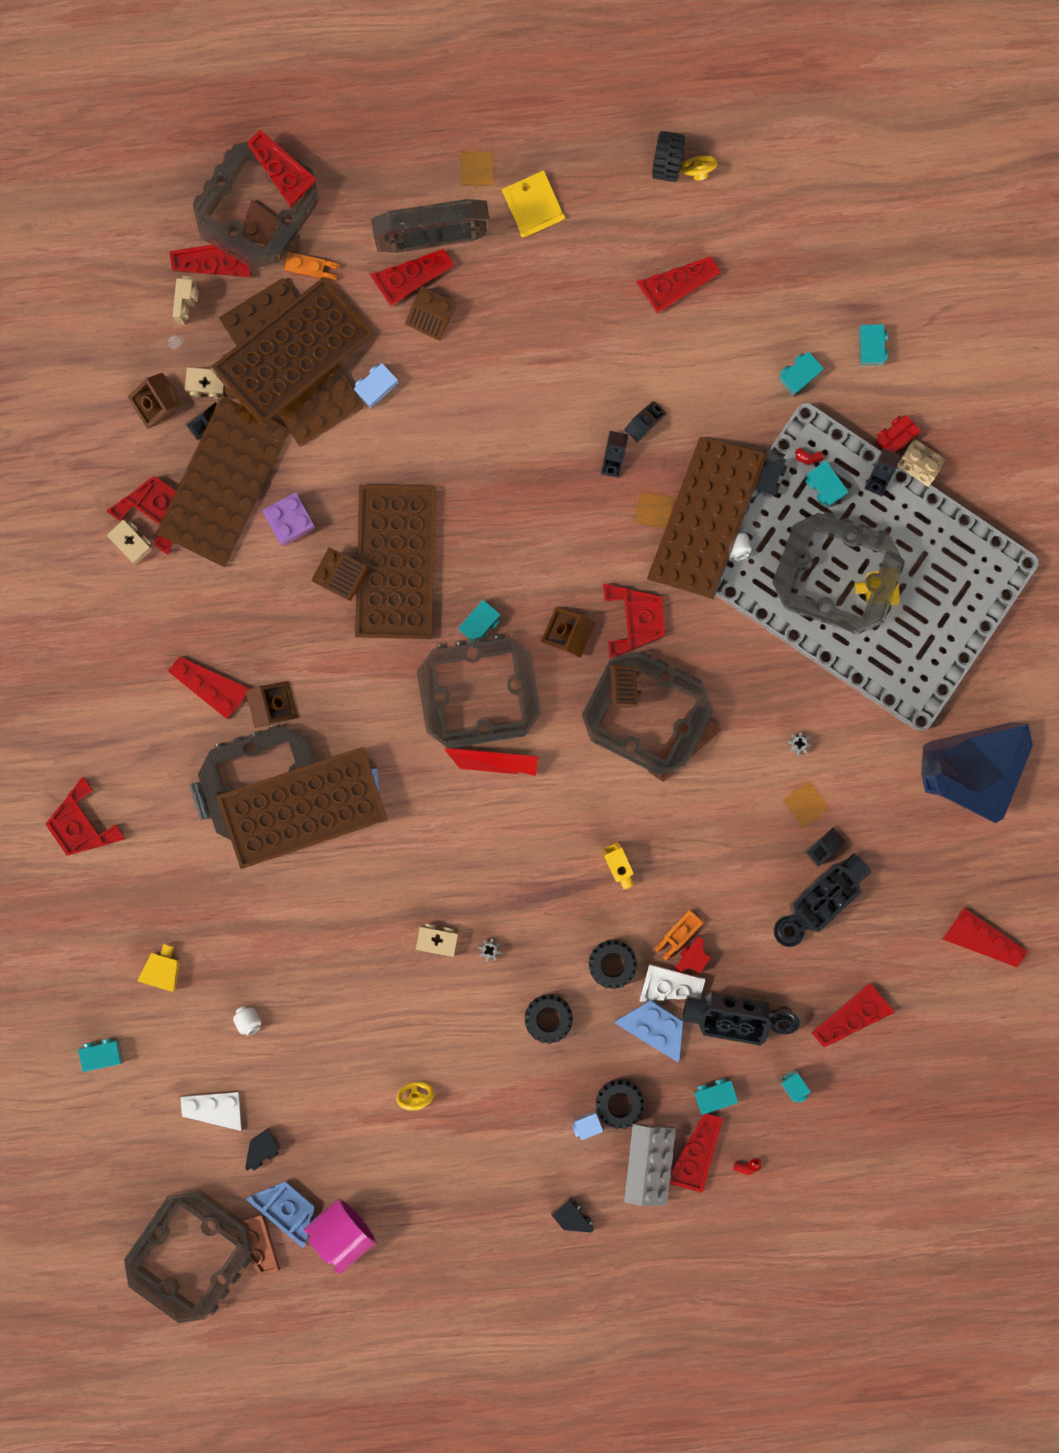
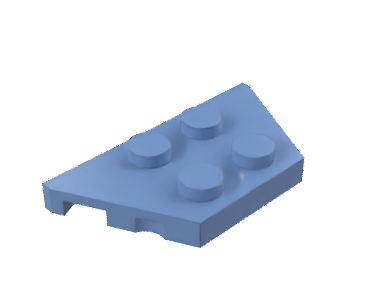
(655, 1027)
(285, 1209)

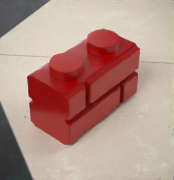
(898, 435)

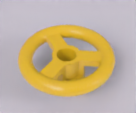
(699, 169)
(415, 1100)

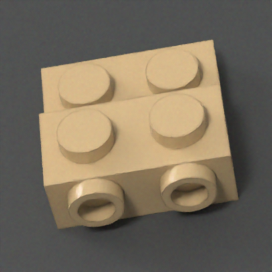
(185, 295)
(921, 462)

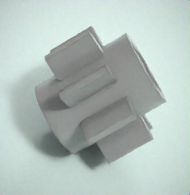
(794, 747)
(490, 945)

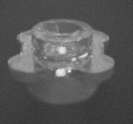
(175, 341)

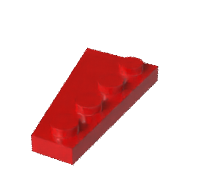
(284, 171)
(207, 260)
(404, 279)
(671, 286)
(212, 688)
(981, 938)
(858, 1012)
(695, 1159)

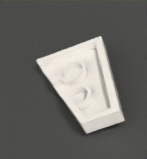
(670, 984)
(217, 1109)

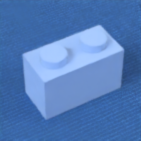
(375, 385)
(587, 1125)

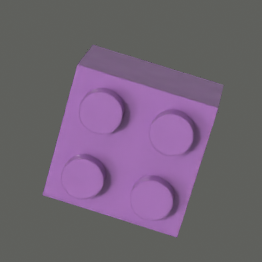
(288, 519)

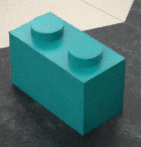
(872, 345)
(800, 374)
(826, 484)
(480, 621)
(100, 1055)
(794, 1086)
(715, 1096)

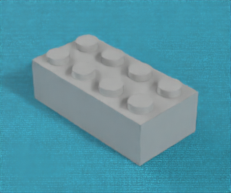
(649, 1164)

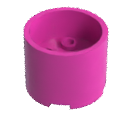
(340, 1235)

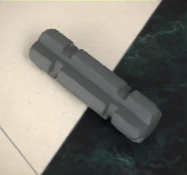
(199, 801)

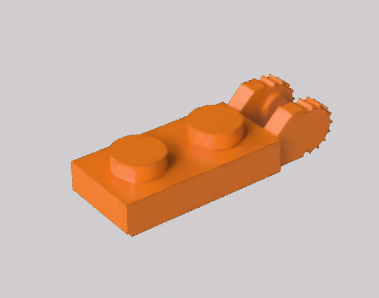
(309, 266)
(680, 933)

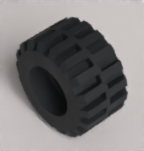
(668, 156)
(628, 971)
(541, 1034)
(632, 1115)

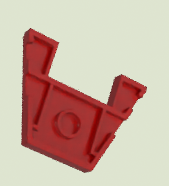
(152, 500)
(643, 618)
(73, 828)

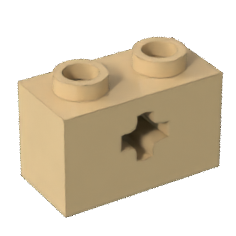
(193, 384)
(119, 537)
(426, 943)

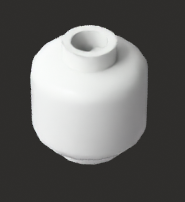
(741, 547)
(247, 1020)

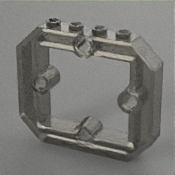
(431, 226)
(240, 246)
(798, 545)
(433, 708)
(685, 743)
(210, 775)
(153, 1288)

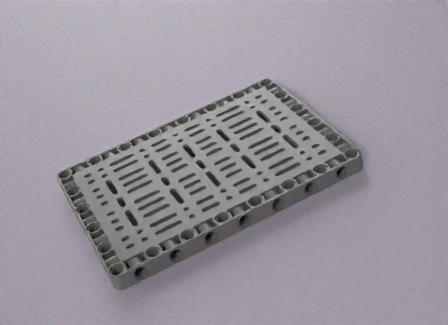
(943, 514)

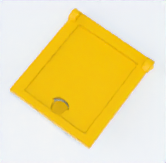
(533, 204)

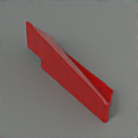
(493, 761)

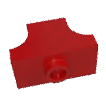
(693, 957)

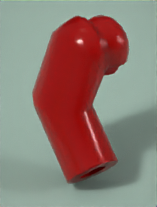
(807, 458)
(748, 1168)

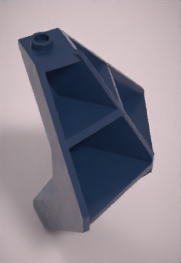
(978, 768)

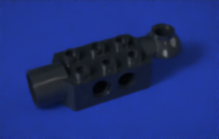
(822, 900)
(738, 1018)

